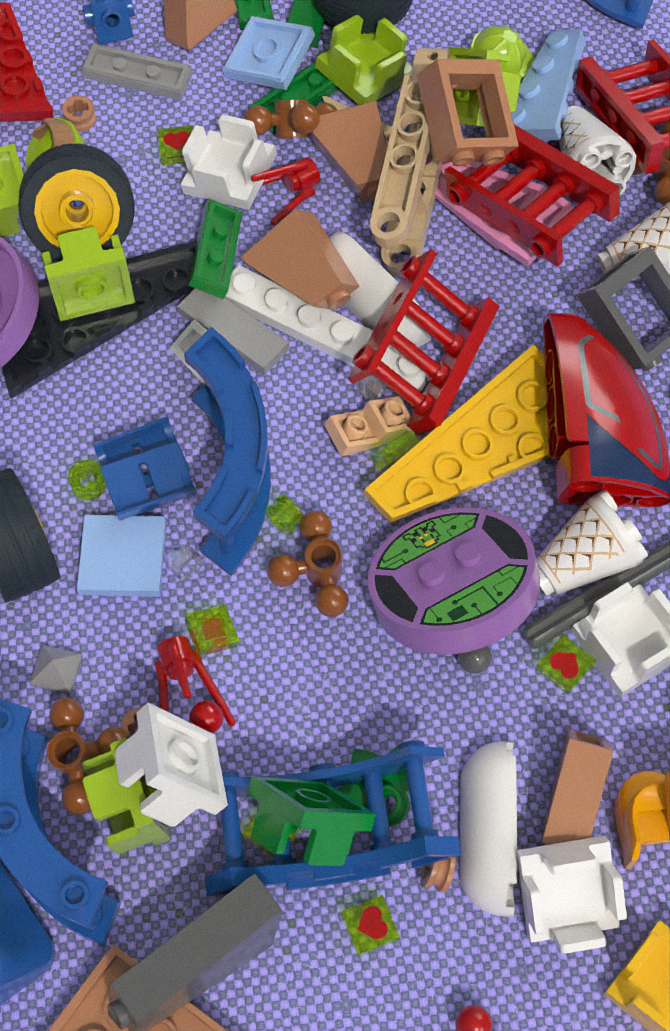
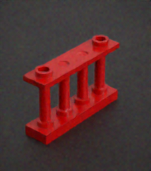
(617, 107)
(554, 168)
(458, 347)

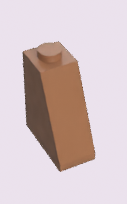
(192, 20)
(354, 146)
(303, 261)
(577, 788)

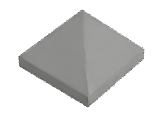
(56, 669)

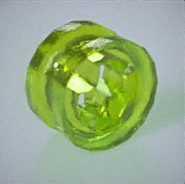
(94, 488)
(284, 514)

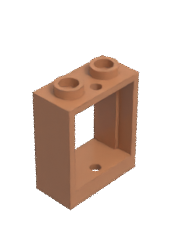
(442, 118)

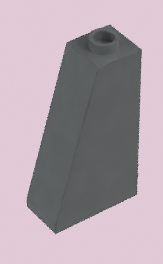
(196, 957)

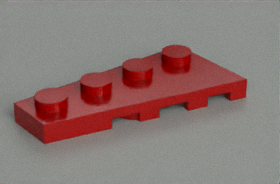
(20, 87)

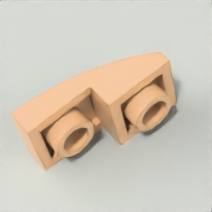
(372, 427)

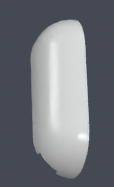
(374, 288)
(489, 828)

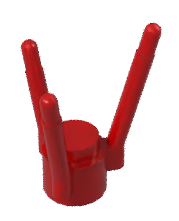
(297, 177)
(178, 662)

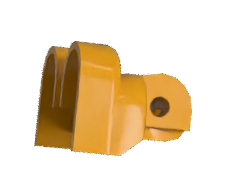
(642, 813)

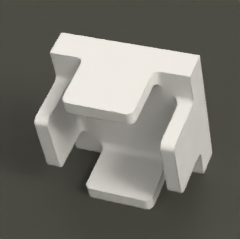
(225, 161)
(627, 636)
(176, 761)
(571, 893)

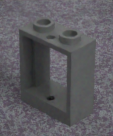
(608, 318)

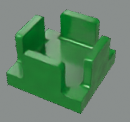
(307, 805)

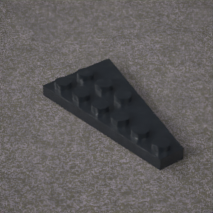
(53, 344)

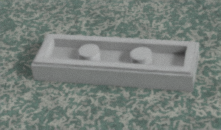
(137, 71)
(249, 337)

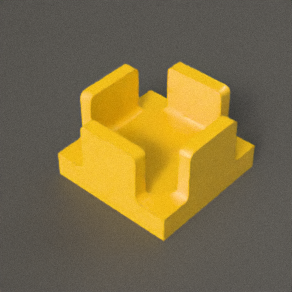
(644, 982)

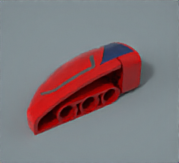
(600, 420)

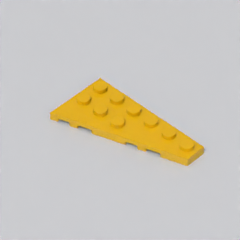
(480, 442)

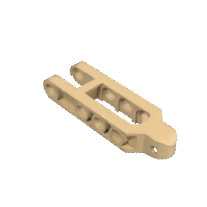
(400, 186)

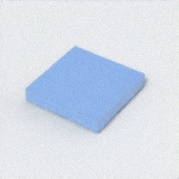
(268, 52)
(122, 556)

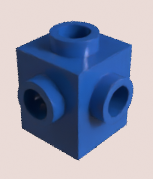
(109, 19)

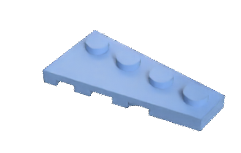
(547, 84)

